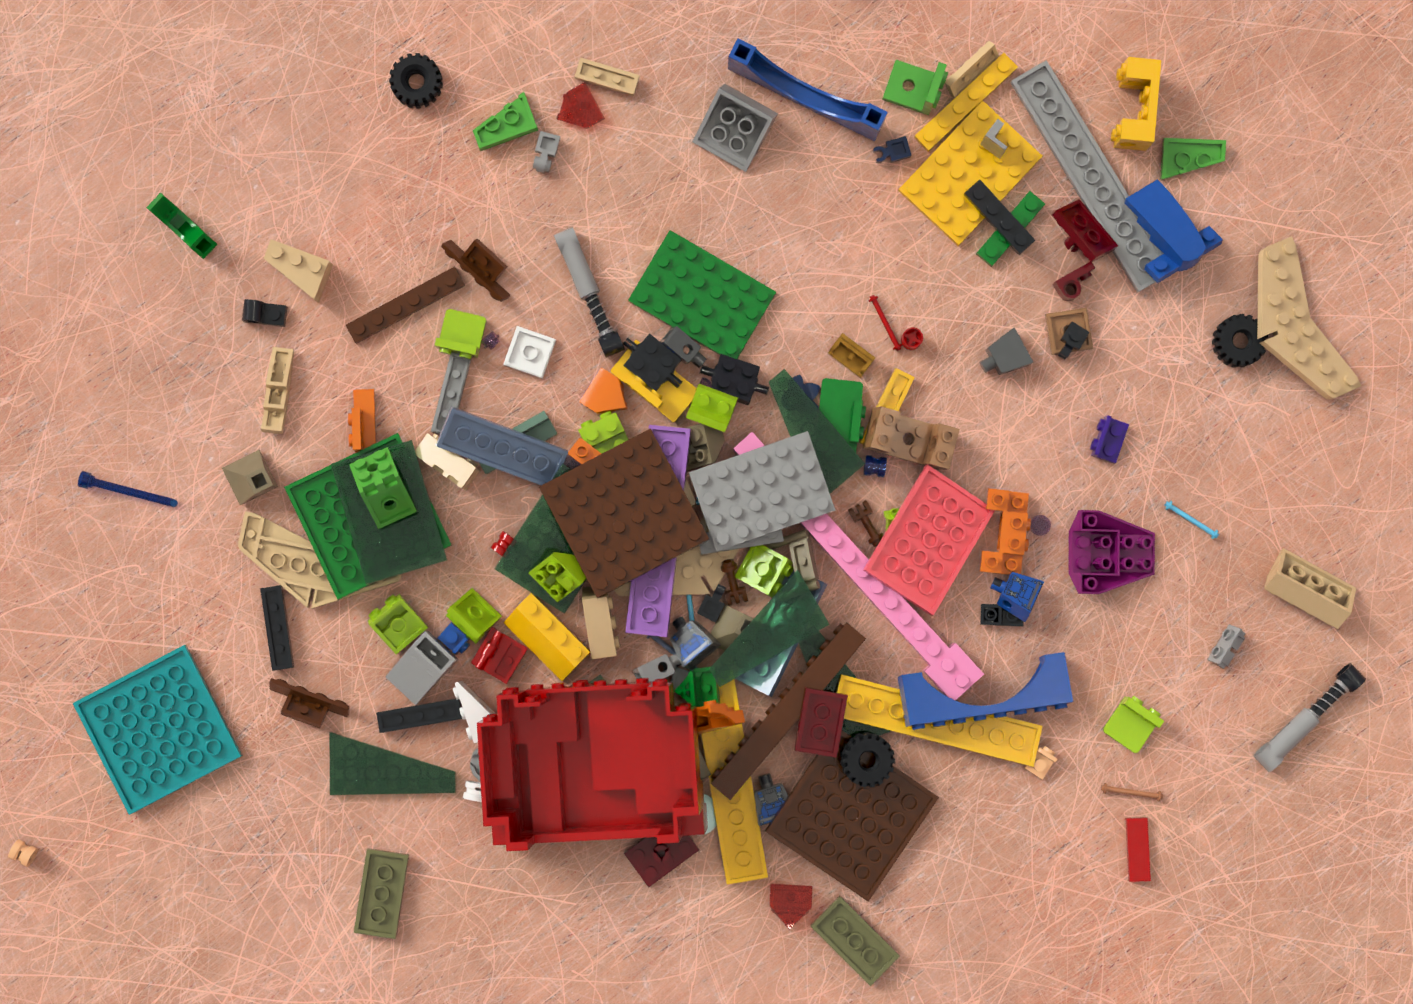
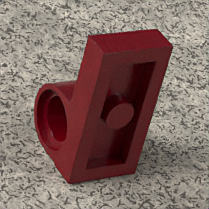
(1072, 280)

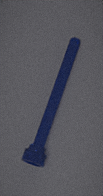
(88, 480)

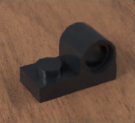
(264, 313)

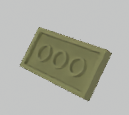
(381, 893)
(855, 940)

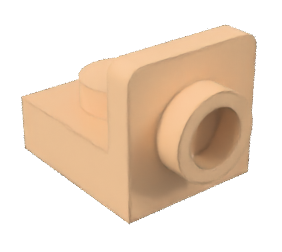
(1043, 762)

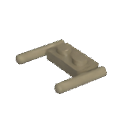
(802, 556)

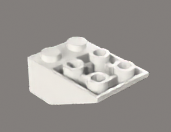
(472, 708)

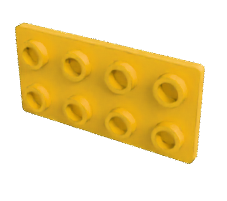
(667, 399)

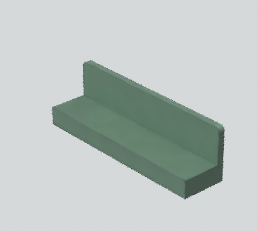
(537, 427)

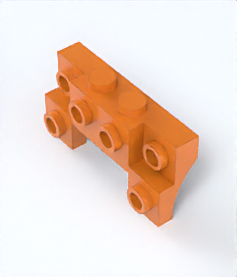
(1011, 533)
(717, 716)

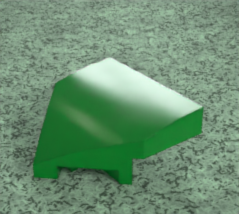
(699, 687)

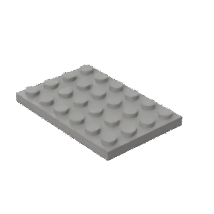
(762, 491)

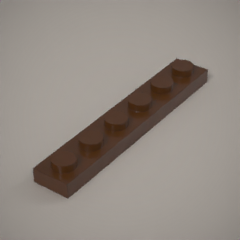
(405, 305)

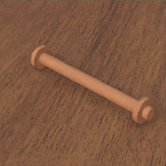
(1158, 795)

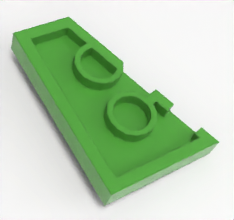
(506, 125)
(1186, 155)

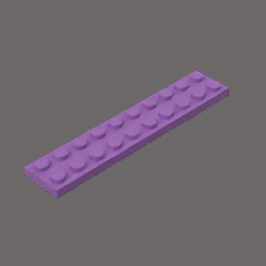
(653, 592)

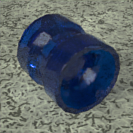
(875, 466)

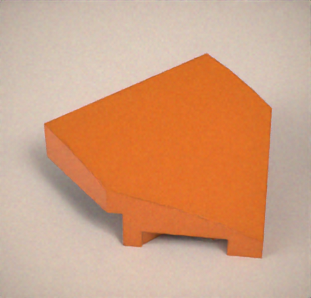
(604, 393)

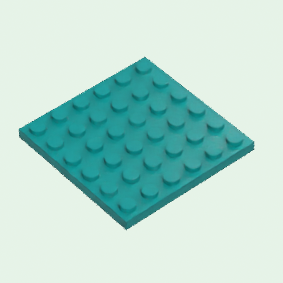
(157, 729)

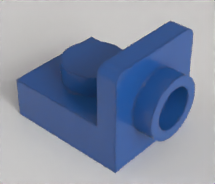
(454, 639)

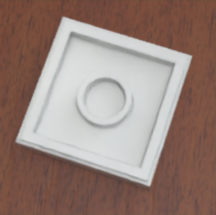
(529, 352)

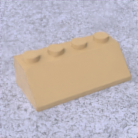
(1310, 588)

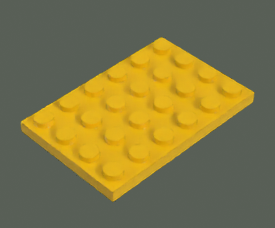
(958, 164)

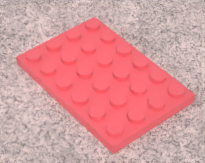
(929, 540)

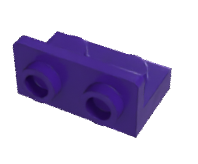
(1109, 439)

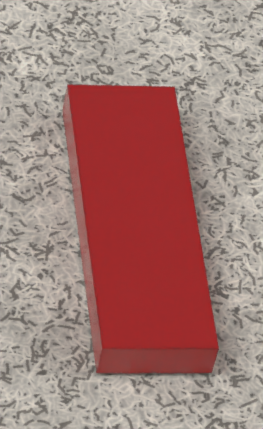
(1138, 849)

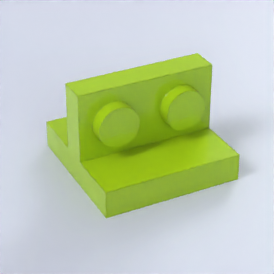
(712, 407)
(473, 615)

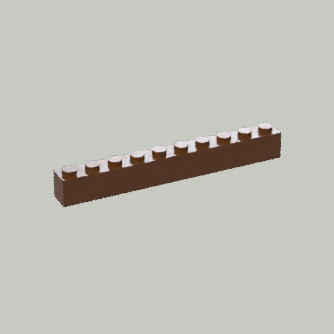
(787, 711)

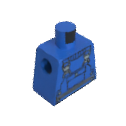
(1017, 594)

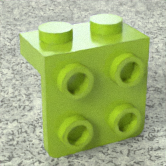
(461, 334)
(1132, 723)

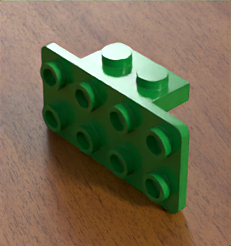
(843, 407)

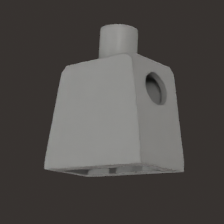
(651, 671)

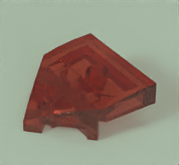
(580, 107)
(790, 902)

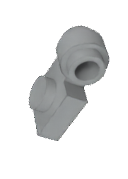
(546, 146)

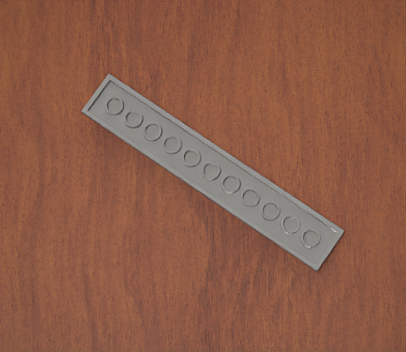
(1086, 169)

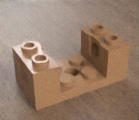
(930, 442)

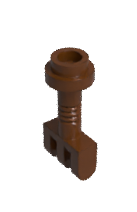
(863, 516)
(729, 566)

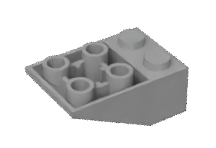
(421, 667)

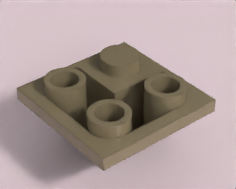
(704, 446)
(249, 477)
(729, 626)

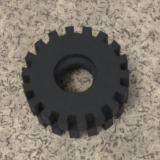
(416, 65)
(1224, 341)
(851, 759)

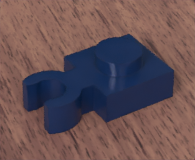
(895, 149)

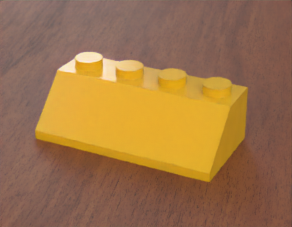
(546, 636)

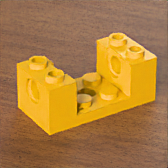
(1145, 76)

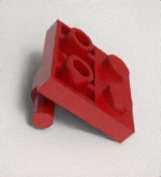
(499, 655)

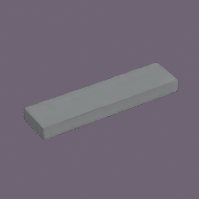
(451, 389)

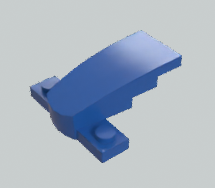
(1170, 231)

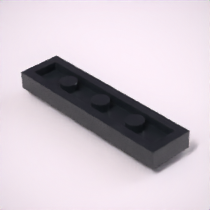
(999, 217)
(277, 627)
(419, 715)

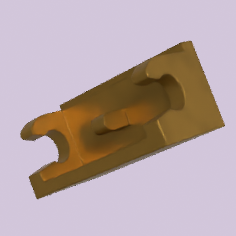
(851, 355)

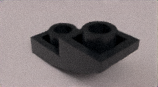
(995, 615)

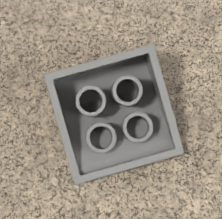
(734, 127)

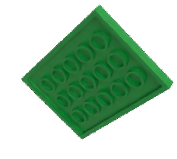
(702, 296)

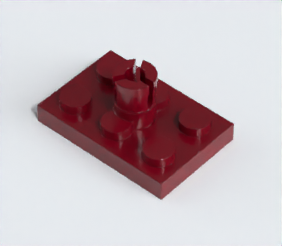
(1084, 231)
(821, 722)
(656, 860)

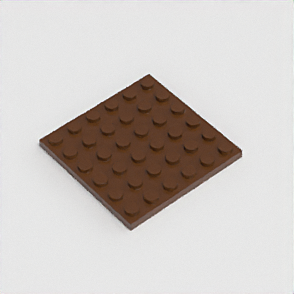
(624, 513)
(849, 827)

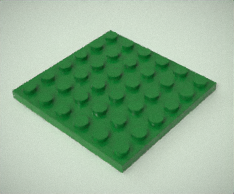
(326, 525)

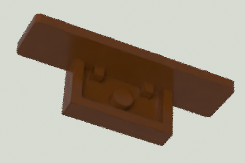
(481, 264)
(305, 705)

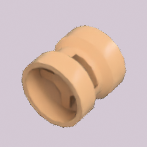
(23, 853)

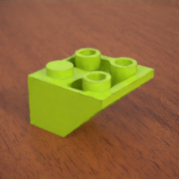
(559, 574)

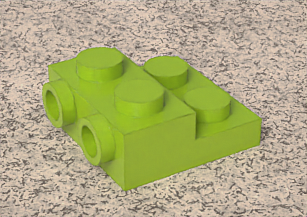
(603, 433)
(764, 570)
(396, 623)

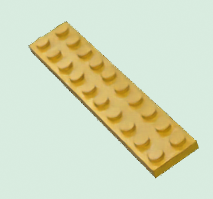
(994, 737)
(737, 817)

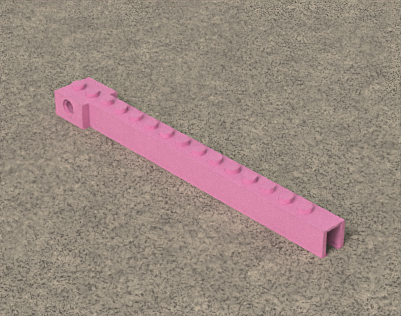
(947, 666)

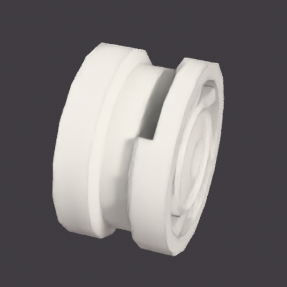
(473, 793)

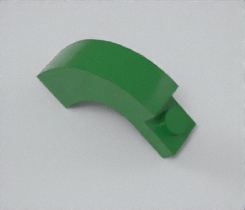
(182, 225)

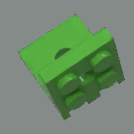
(925, 82)
(382, 486)

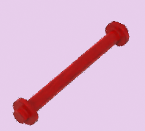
(873, 299)

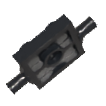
(652, 362)
(735, 378)

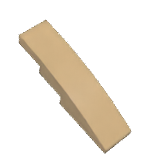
(277, 390)

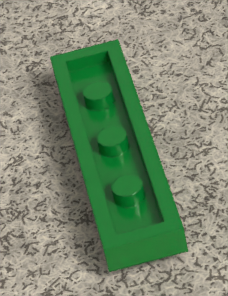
(1024, 213)

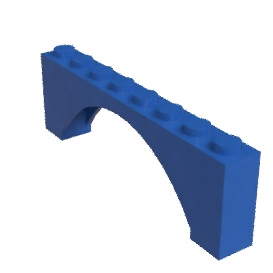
(856, 116)
(926, 705)

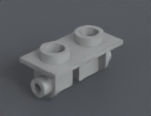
(1231, 638)

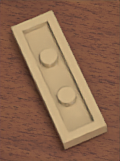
(971, 69)
(607, 76)

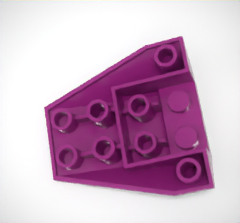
(1108, 552)

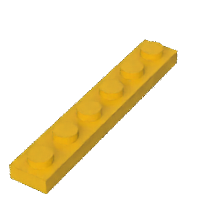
(965, 102)

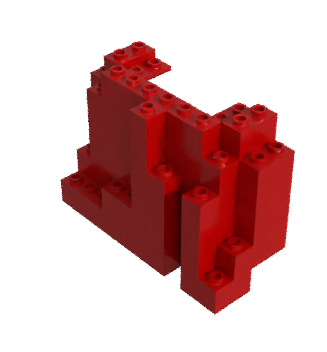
(590, 764)

